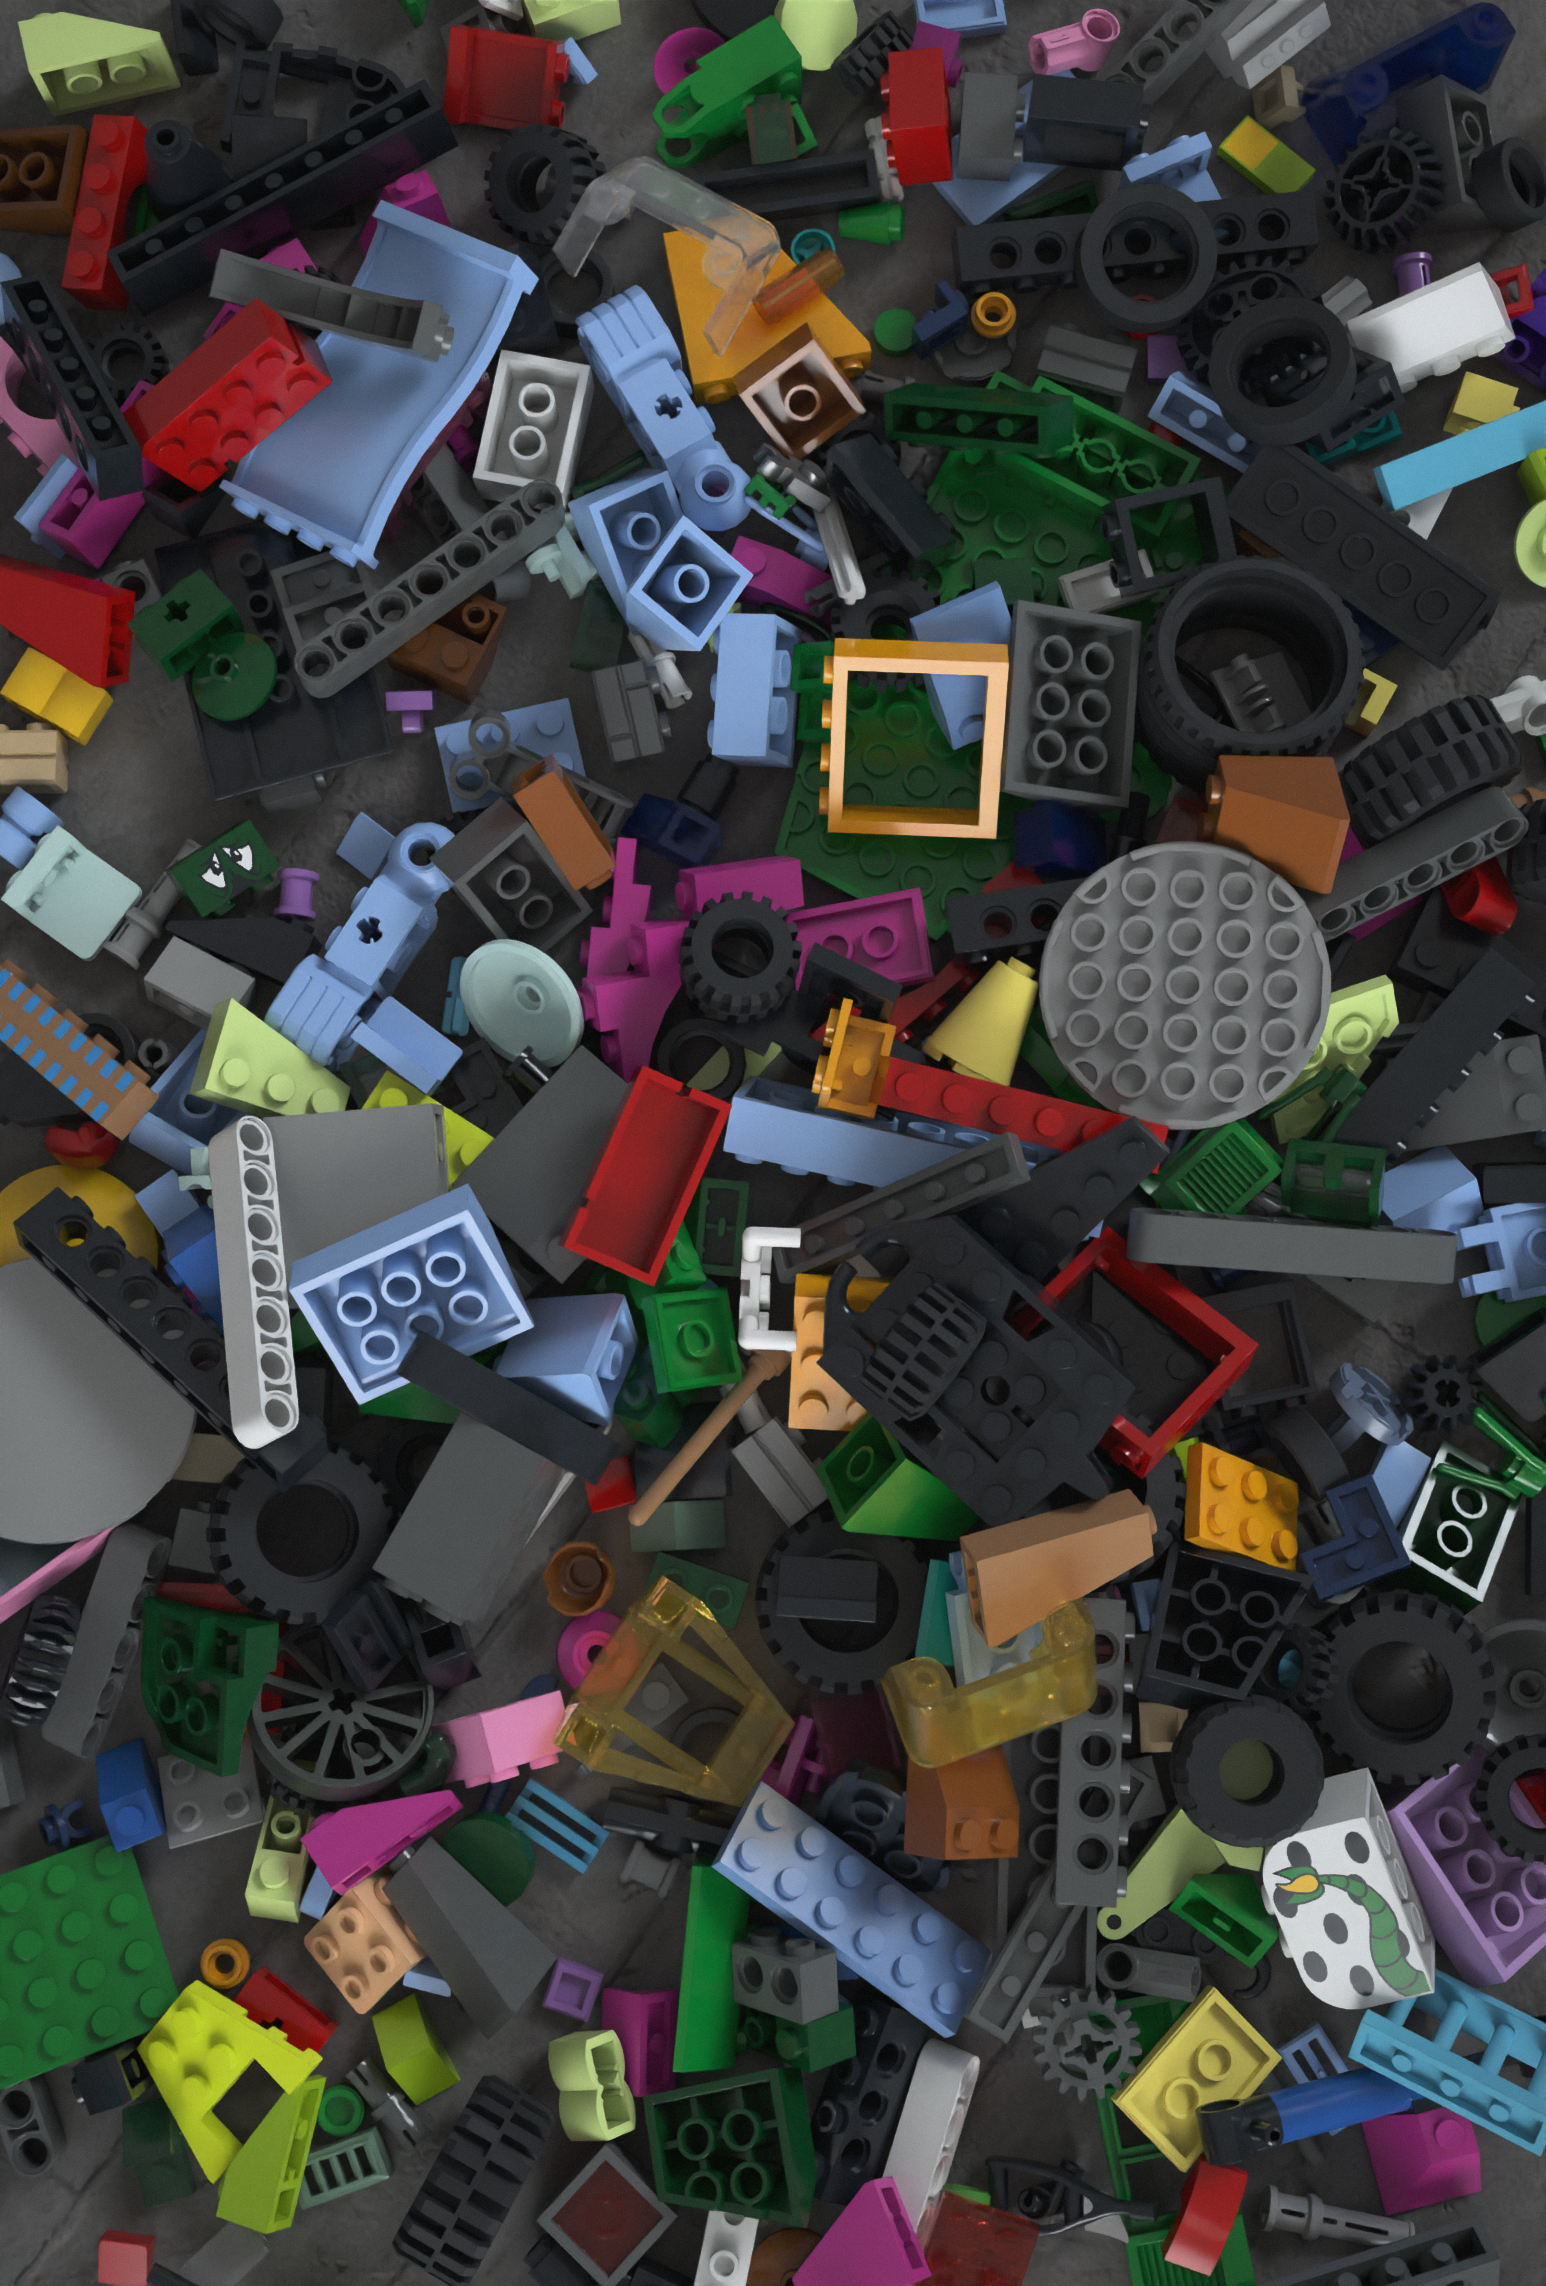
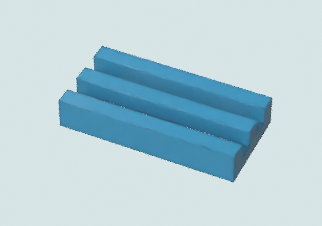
(545, 1840)

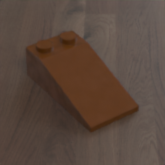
(41, 178)

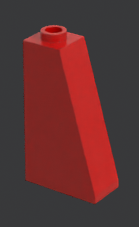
(69, 619)

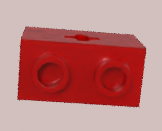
(272, 1998)

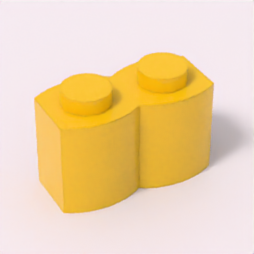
(56, 696)

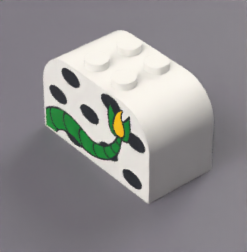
(1350, 1901)

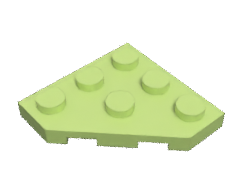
(1352, 1030)

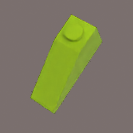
(269, 2169)

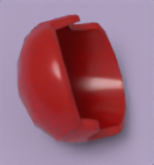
(81, 1149)

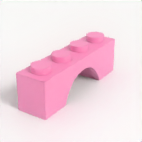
(29, 434)

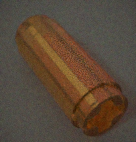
(798, 286)

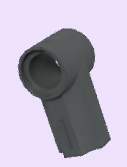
(1152, 1972)

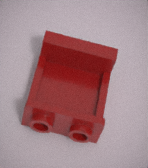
(504, 78)

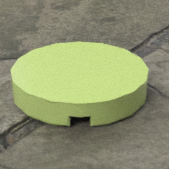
(818, 29)

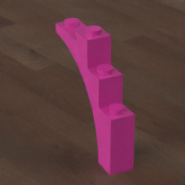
(635, 1001)

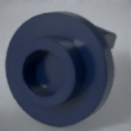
(56, 1826)

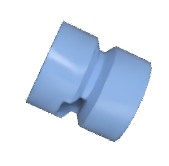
(23, 826)

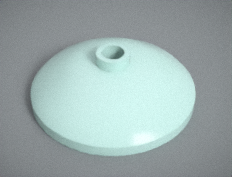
(521, 1000)

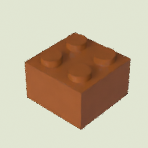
(799, 393)

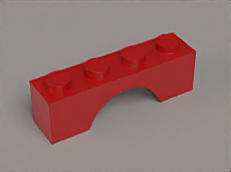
(109, 177)

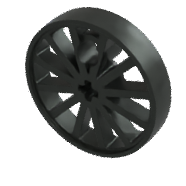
(349, 1729)

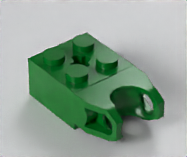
(724, 84)

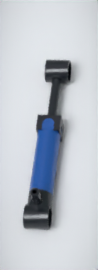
(1240, 2127)

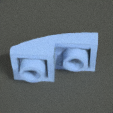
(1398, 1476)

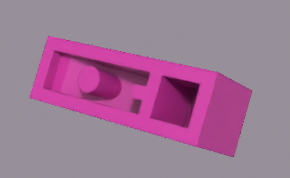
(778, 578)
(367, 1836)

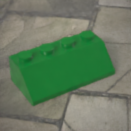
(707, 2015)

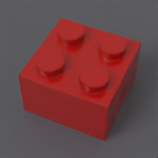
(918, 116)

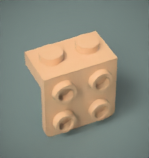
(364, 1943)

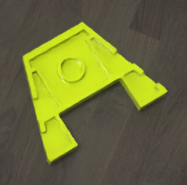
(198, 2057)

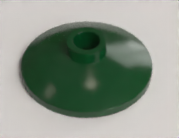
(244, 685)

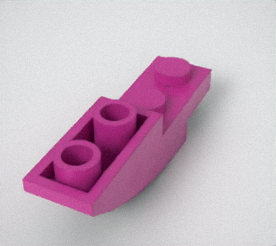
(630, 904)

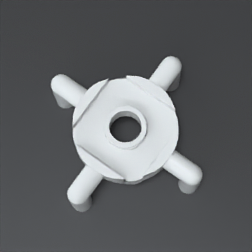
(756, 1289)

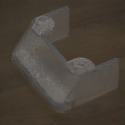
(738, 241)

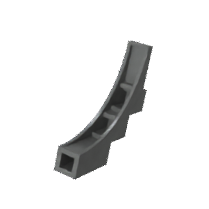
(347, 311)

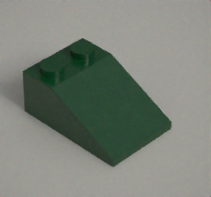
(1454, 1532)

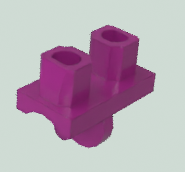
(802, 1766)

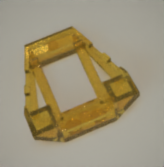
(599, 1700)

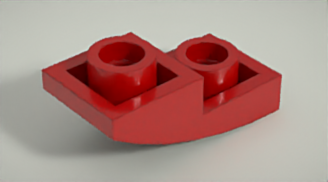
(1206, 2216)

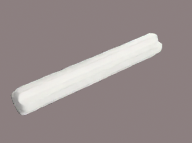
(839, 551)

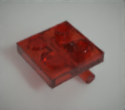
(977, 2245)

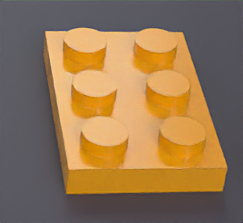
(1240, 1508)

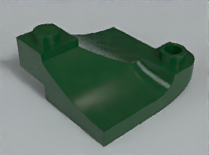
(203, 1677)

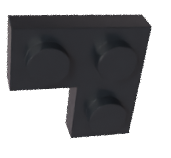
(488, 1097)

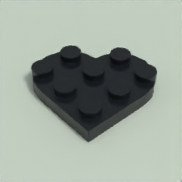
(868, 1813)

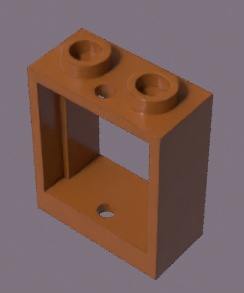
(564, 824)

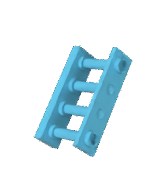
(1453, 2080)

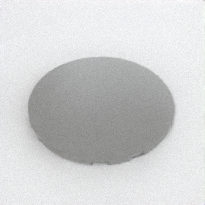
(1185, 985)
(80, 1415)

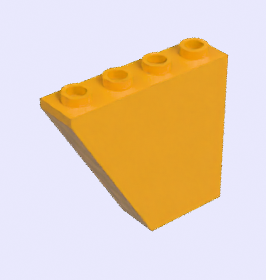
(696, 299)

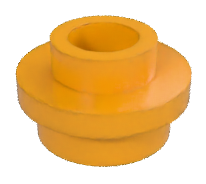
(995, 303)
(214, 1974)

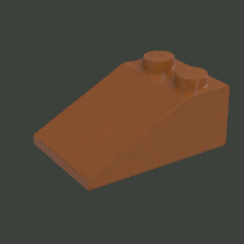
(962, 1809)

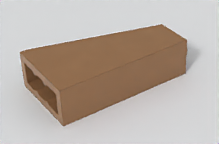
(1050, 1559)

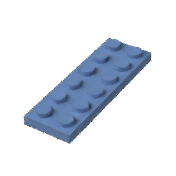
(852, 1909)

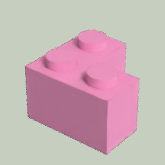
(502, 1738)

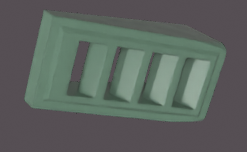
(378, 2157)

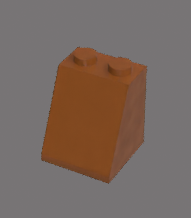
(1280, 814)

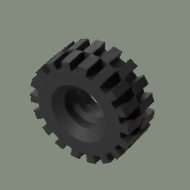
(885, 602)

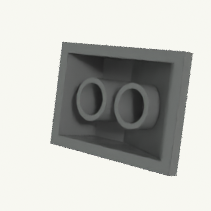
(1496, 1100)

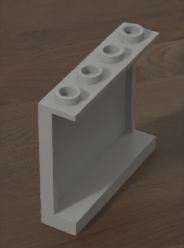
(353, 1172)

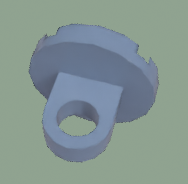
(1366, 1407)

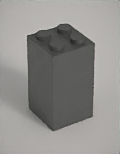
(467, 1522)

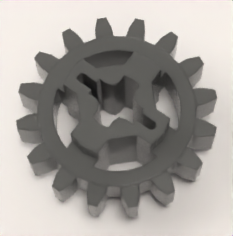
(1067, 2045)

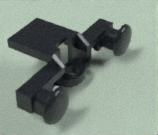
(790, 1024)

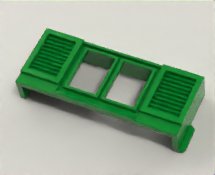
(1212, 1173)
(1144, 2251)

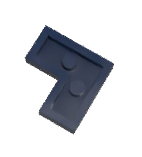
(1368, 1544)

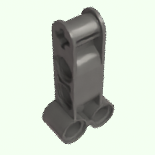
(507, 759)

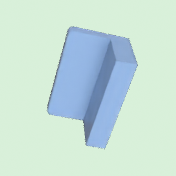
(408, 1045)

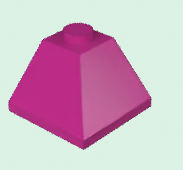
(1422, 2158)

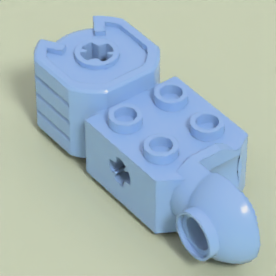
(646, 382)
(331, 997)

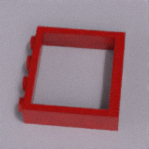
(1181, 1312)

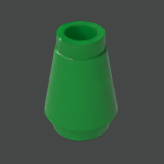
(874, 222)

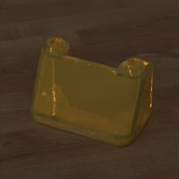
(952, 1723)

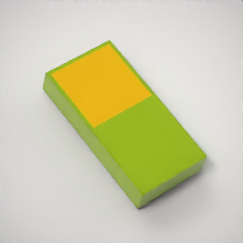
(1264, 159)

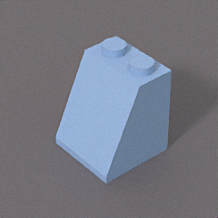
(684, 589)
(574, 1353)

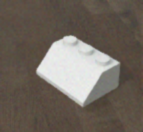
(1436, 326)

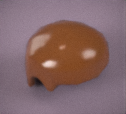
(579, 1578)

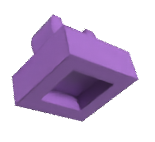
(412, 704)

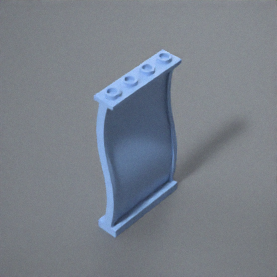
(356, 442)

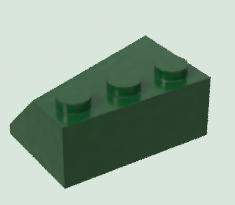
(736, 2146)

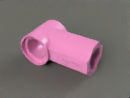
(1075, 45)

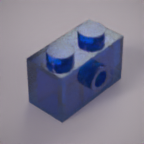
(1058, 841)

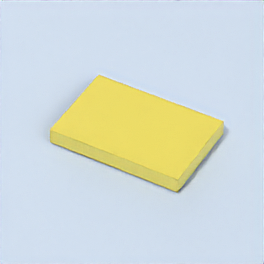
(1198, 2061)

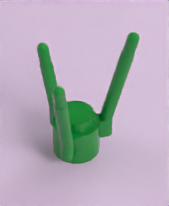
(1520, 1468)

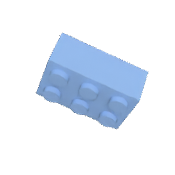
(752, 691)

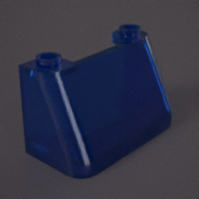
(1457, 44)

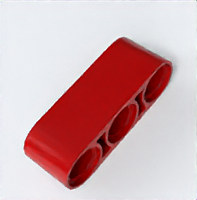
(1482, 897)

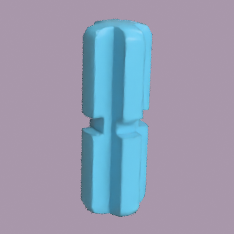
(454, 1016)

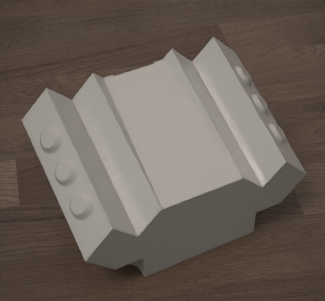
(1265, 37)

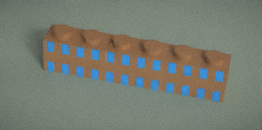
(68, 1058)

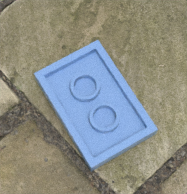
(540, 728)

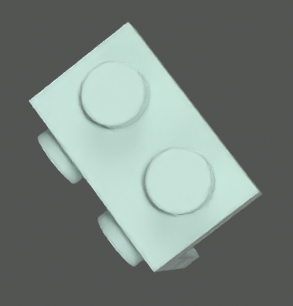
(71, 894)

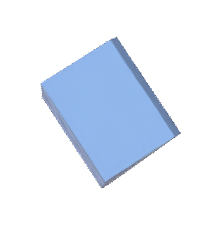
(1431, 1193)

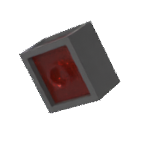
(607, 2213)

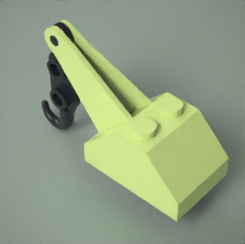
(1174, 1856)

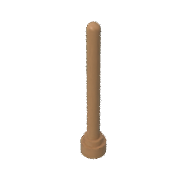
(763, 1365)

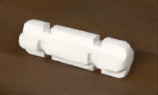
(887, 177)

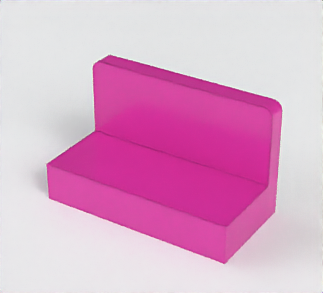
(647, 2034)

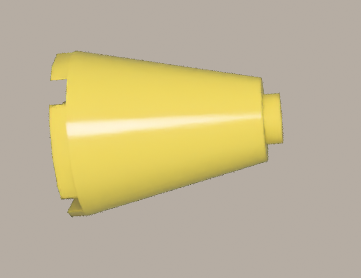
(988, 1024)

